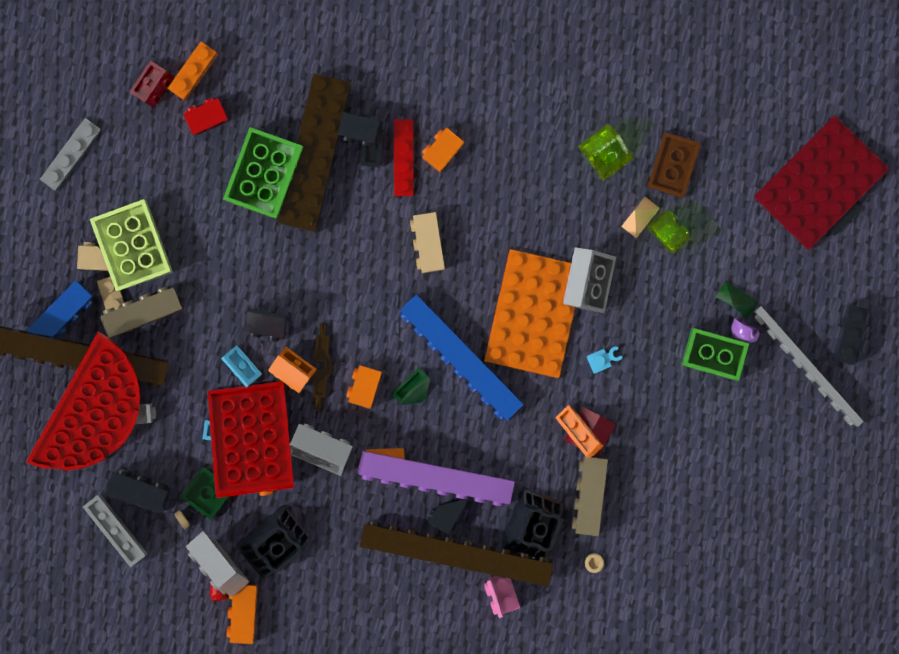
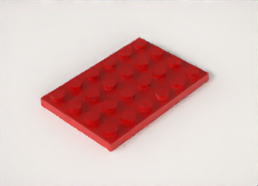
(250, 439)

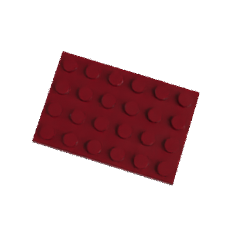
(821, 182)

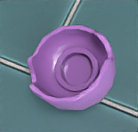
(744, 332)

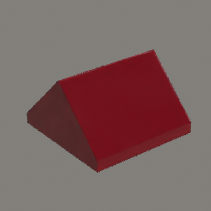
(598, 425)

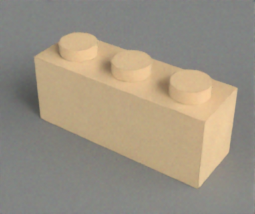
(427, 242)

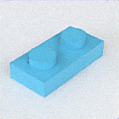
(241, 366)

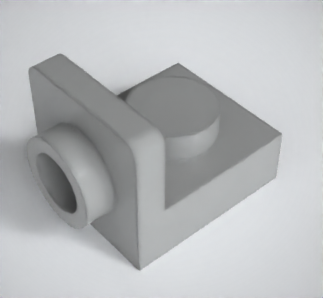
(146, 414)

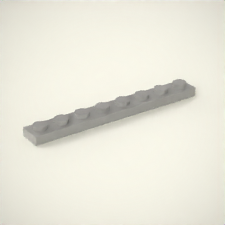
(812, 374)

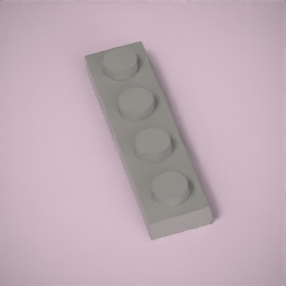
(70, 154)

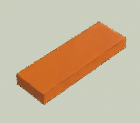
(579, 431)

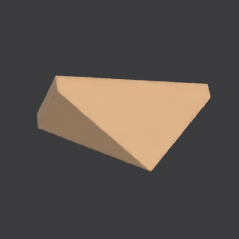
(640, 217)

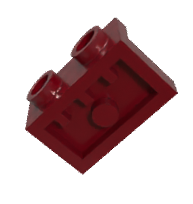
(152, 84)

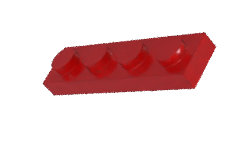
(403, 157)

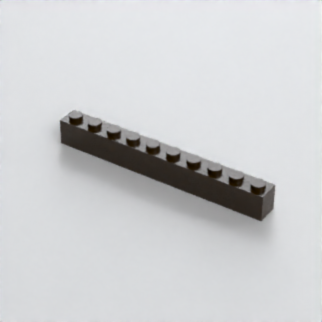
(70, 353)
(456, 554)

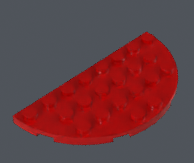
(93, 411)

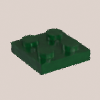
(202, 494)

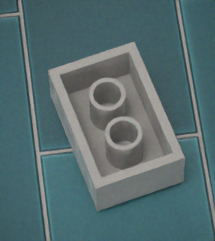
(589, 280)
(320, 449)
(216, 564)

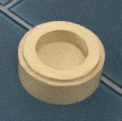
(182, 519)
(594, 563)

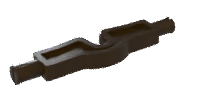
(321, 355)

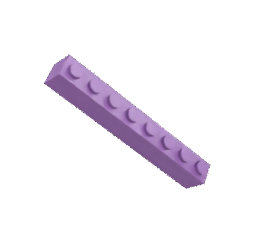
(435, 477)

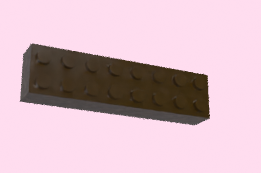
(320, 138)

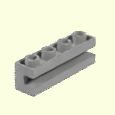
(115, 530)

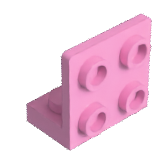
(503, 595)

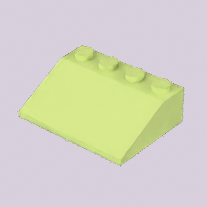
(131, 245)

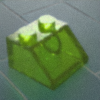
(605, 152)
(668, 231)

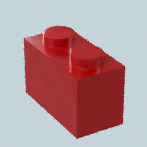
(205, 116)

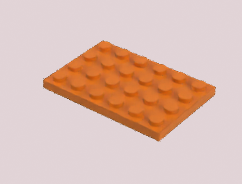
(530, 315)

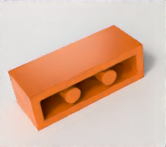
(193, 71)
(243, 615)

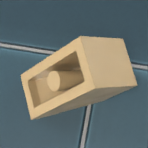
(90, 257)

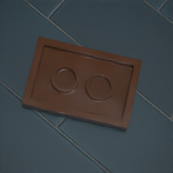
(673, 165)

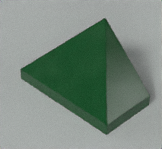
(736, 299)
(413, 389)

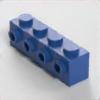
(63, 311)

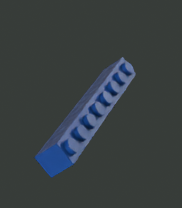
(461, 357)

